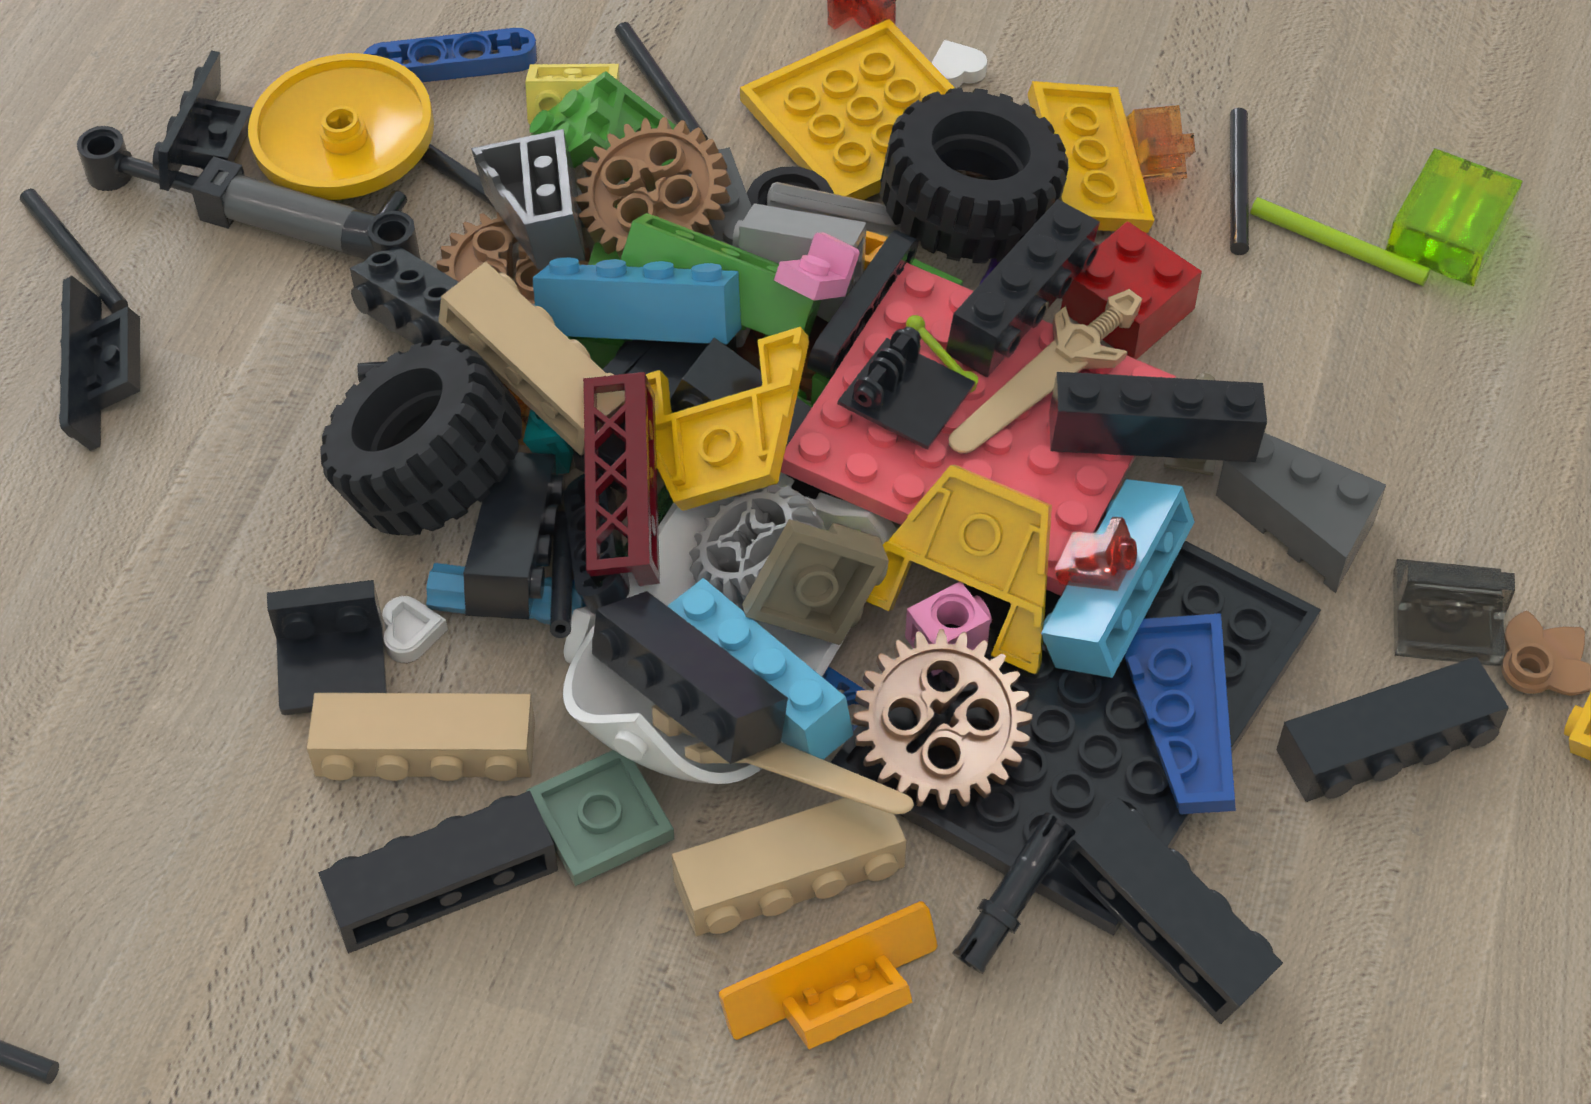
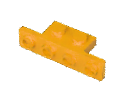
(836, 982)

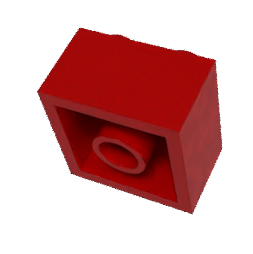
(1148, 269)

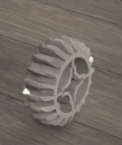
(743, 536)

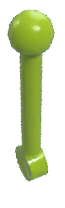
(919, 324)

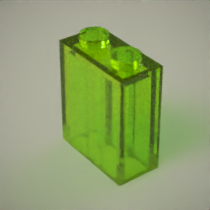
(1453, 216)

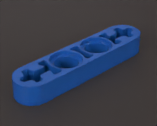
(452, 47)

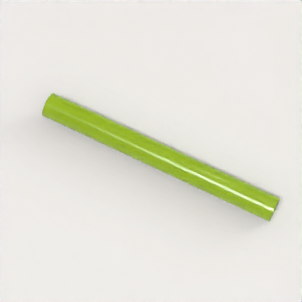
(1340, 241)

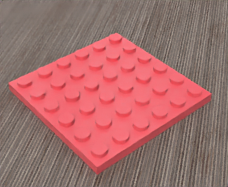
(891, 474)

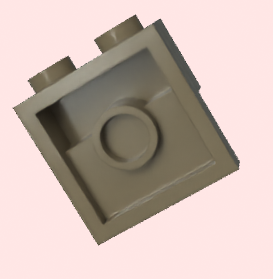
(817, 580)

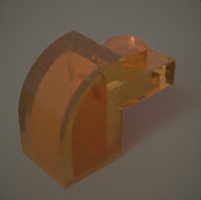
(1160, 143)

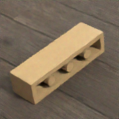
(526, 351)
(421, 735)
(786, 863)

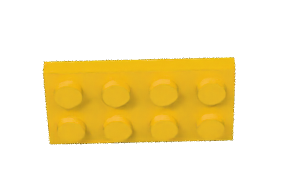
(1100, 152)

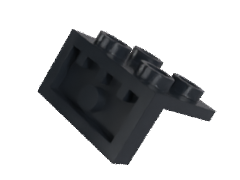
(327, 642)

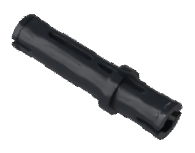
(1001, 911)

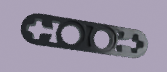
(861, 303)
(615, 586)

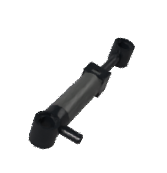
(227, 196)

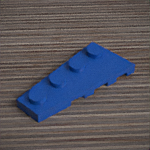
(1183, 694)

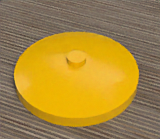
(341, 126)

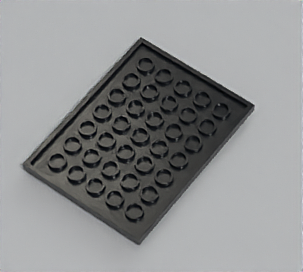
(1091, 730)

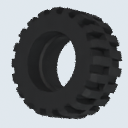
(979, 136)
(421, 438)

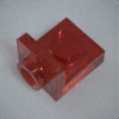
(865, 12)
(1098, 559)

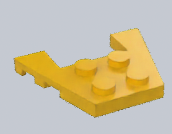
(734, 440)
(985, 540)

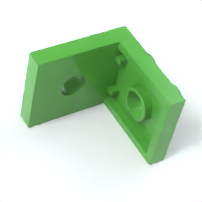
(593, 113)

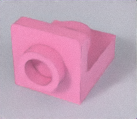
(822, 272)

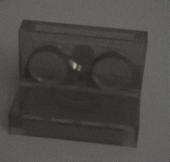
(1450, 611)

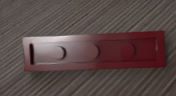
(641, 480)

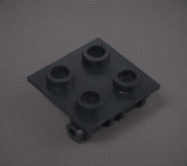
(906, 390)

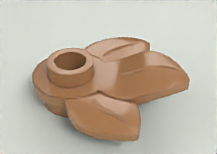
(1549, 653)

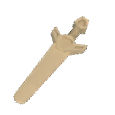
(1073, 349)
(800, 767)

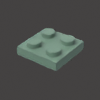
(601, 815)

